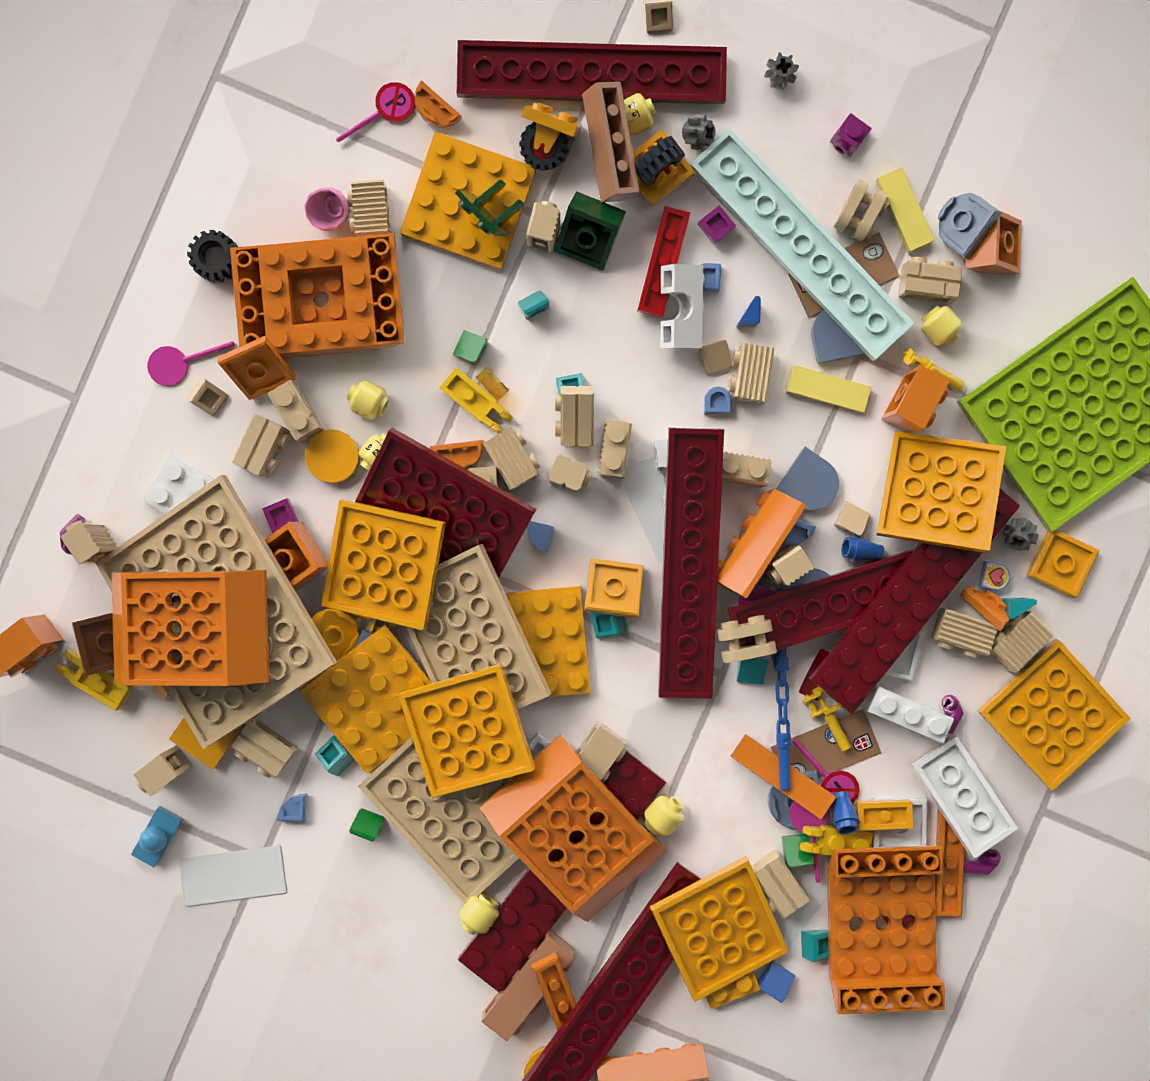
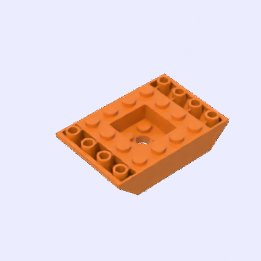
(281, 282)

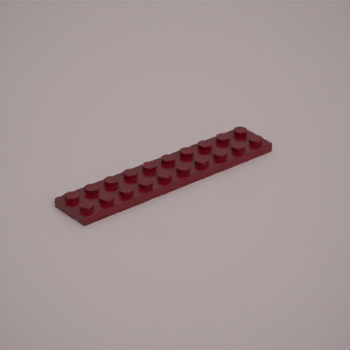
(570, 69)
(690, 562)
(897, 616)
(530, 906)
(612, 995)

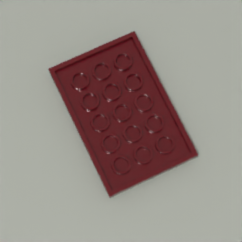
(428, 485)

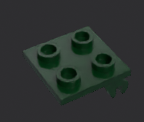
(487, 222)

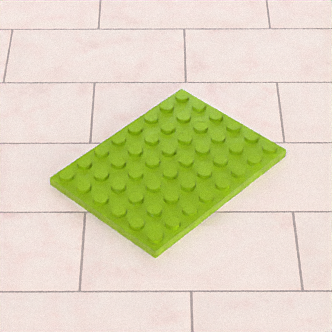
(1073, 407)

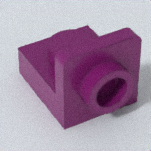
(850, 135)

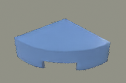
(799, 533)
(540, 535)
(294, 809)

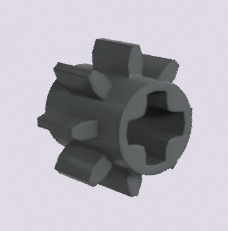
(776, 76)
(698, 131)
(1020, 534)

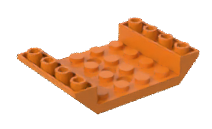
(220, 622)
(542, 809)
(892, 964)

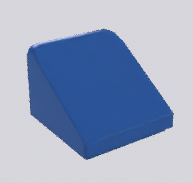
(751, 316)
(776, 981)

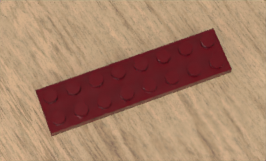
(818, 605)

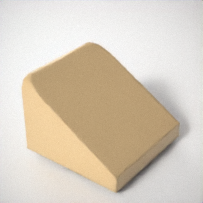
(658, 15)
(715, 356)
(207, 396)
(852, 519)

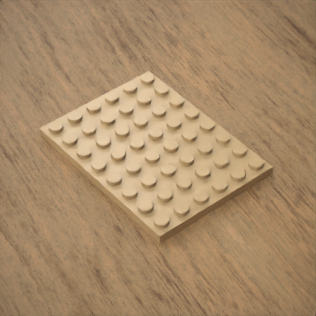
(218, 534)

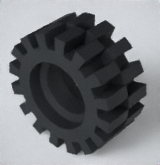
(198, 251)

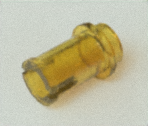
(492, 383)

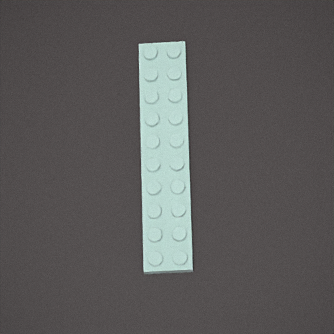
(801, 244)

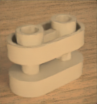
(875, 206)
(732, 631)

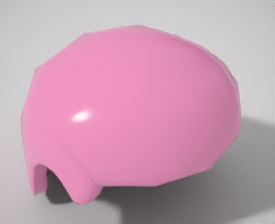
(326, 208)

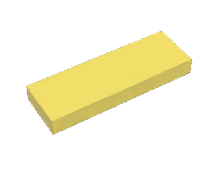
(905, 210)
(828, 389)

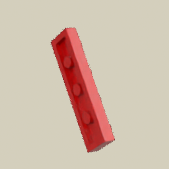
(665, 252)

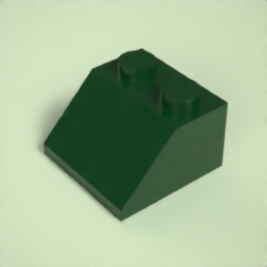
(589, 230)

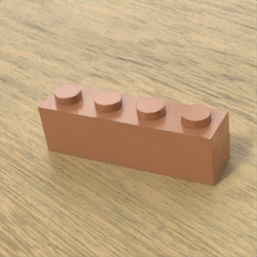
(610, 142)
(522, 993)

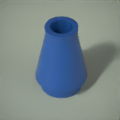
(859, 549)
(844, 814)

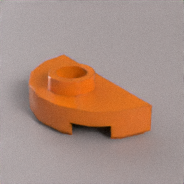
(433, 108)
(461, 453)
(987, 605)

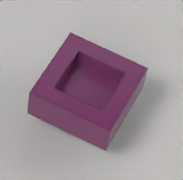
(716, 224)
(279, 514)

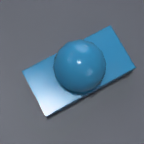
(157, 836)

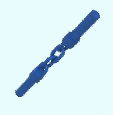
(783, 740)

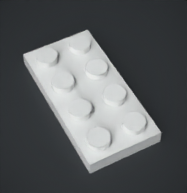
(964, 797)

